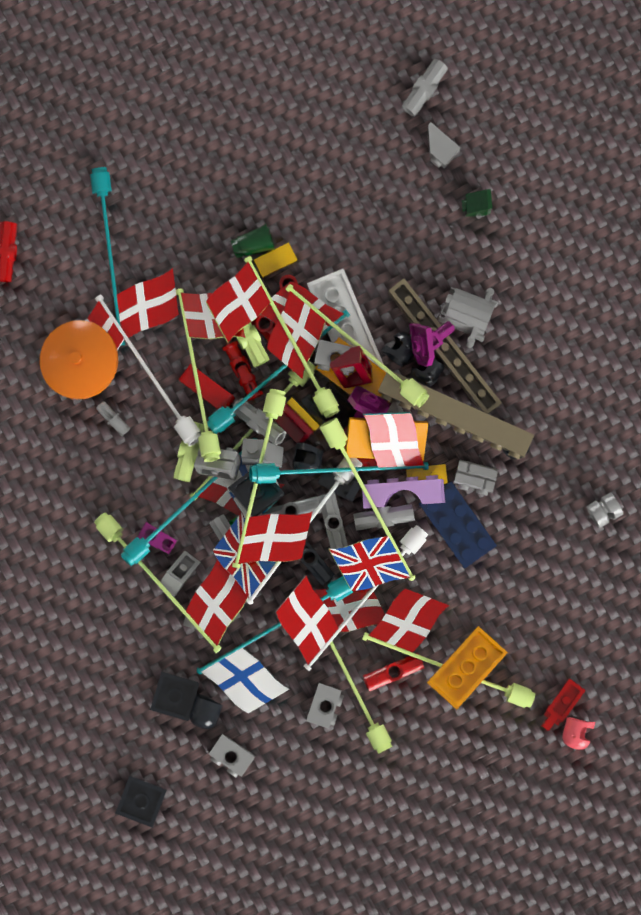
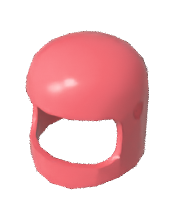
(575, 731)

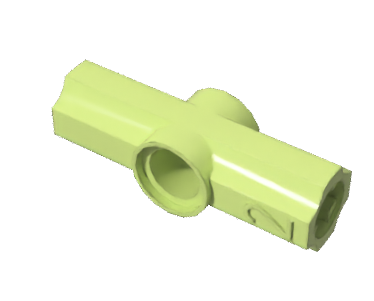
(253, 346)
(186, 459)

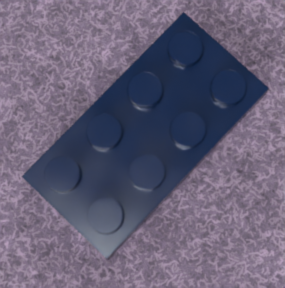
(459, 527)

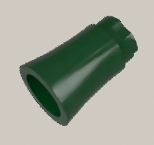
(253, 242)

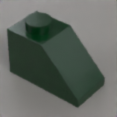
(477, 203)

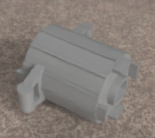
(469, 313)

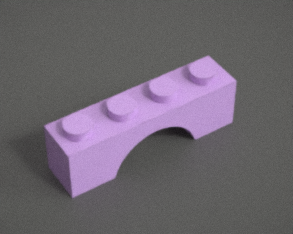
(427, 490)

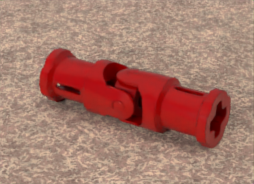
(243, 371)

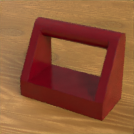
(356, 358)
(294, 425)

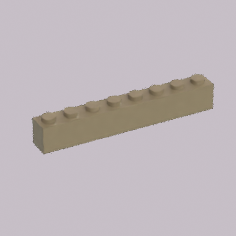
(448, 352)
(462, 418)

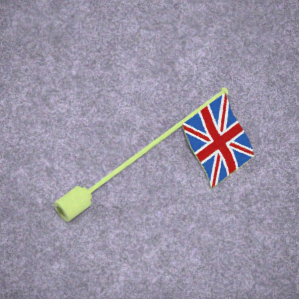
(373, 559)

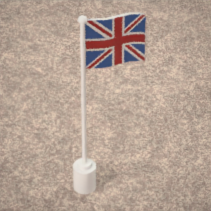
(254, 575)

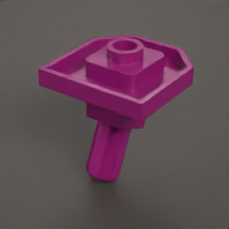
(426, 340)
(367, 402)

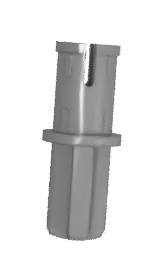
(113, 418)

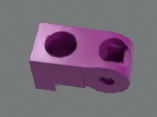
(160, 541)

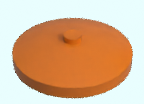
(79, 359)

